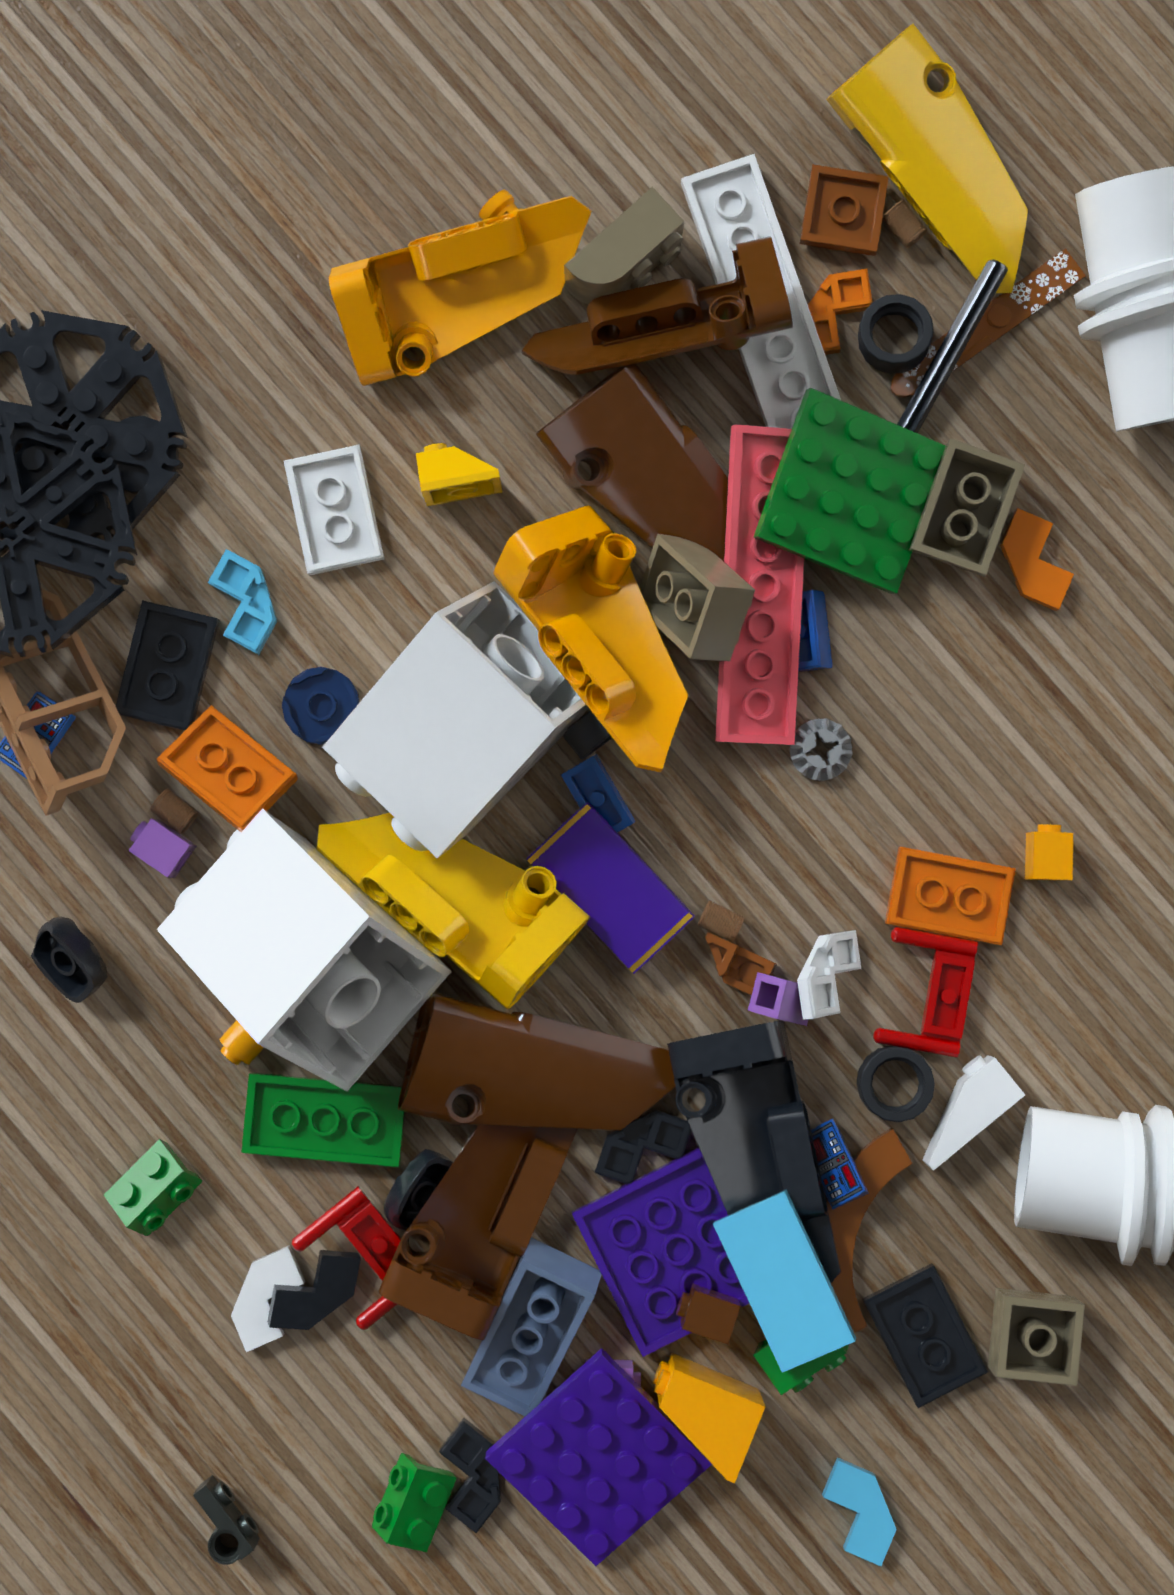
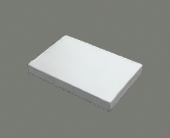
(333, 510)

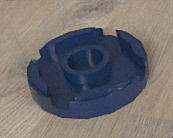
(318, 703)

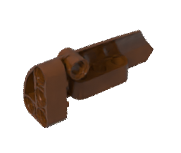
(672, 318)
(641, 462)
(527, 1070)
(477, 1226)

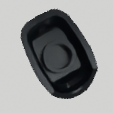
(69, 959)
(415, 1187)

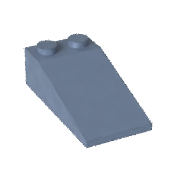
(532, 1328)

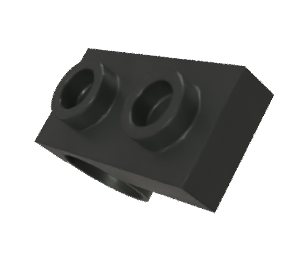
(218, 1504)

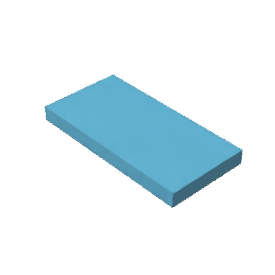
(784, 1281)

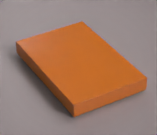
(226, 768)
(950, 895)

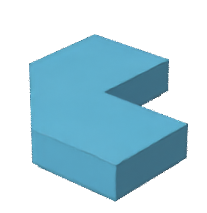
(255, 614)
(873, 1524)

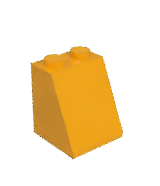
(710, 1411)

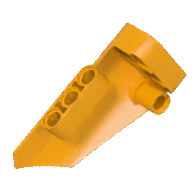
(597, 628)

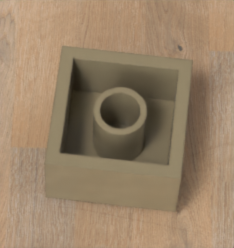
(1036, 1336)

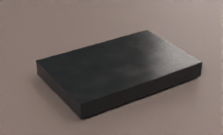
(166, 665)
(925, 1335)

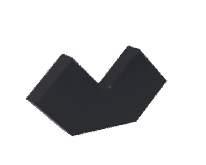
(653, 1131)
(306, 1306)
(481, 1489)

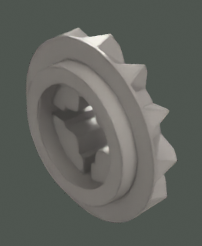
(813, 766)

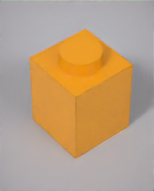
(1049, 854)

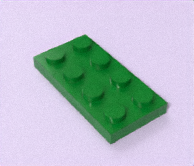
(323, 1121)

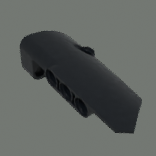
(754, 1124)

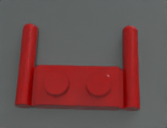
(946, 994)
(368, 1234)

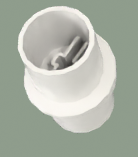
(1131, 276)
(1099, 1179)

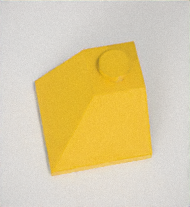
(454, 475)

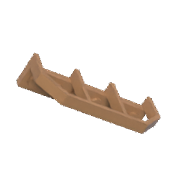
(19, 721)

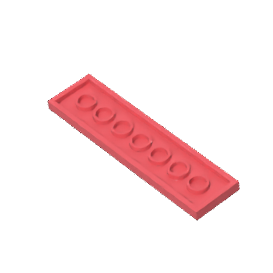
(762, 677)

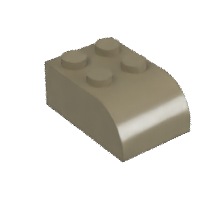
(626, 250)
(967, 507)
(695, 598)

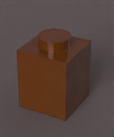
(708, 1313)

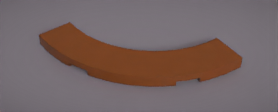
(877, 1166)

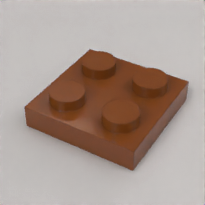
(844, 210)

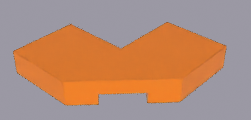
(836, 296)
(1034, 577)

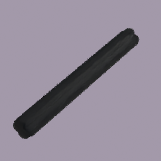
(953, 345)

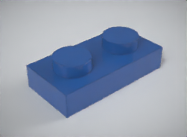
(593, 784)

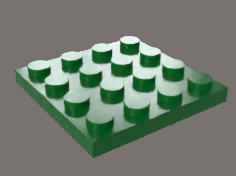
(849, 491)

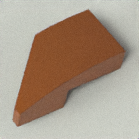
(737, 965)

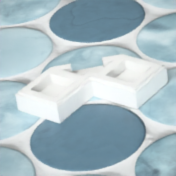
(817, 982)
(254, 1301)

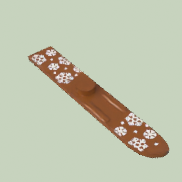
(1002, 315)

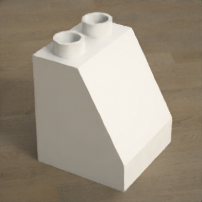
(455, 720)
(301, 953)

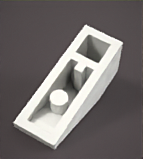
(974, 1104)

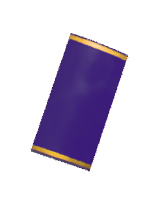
(614, 886)

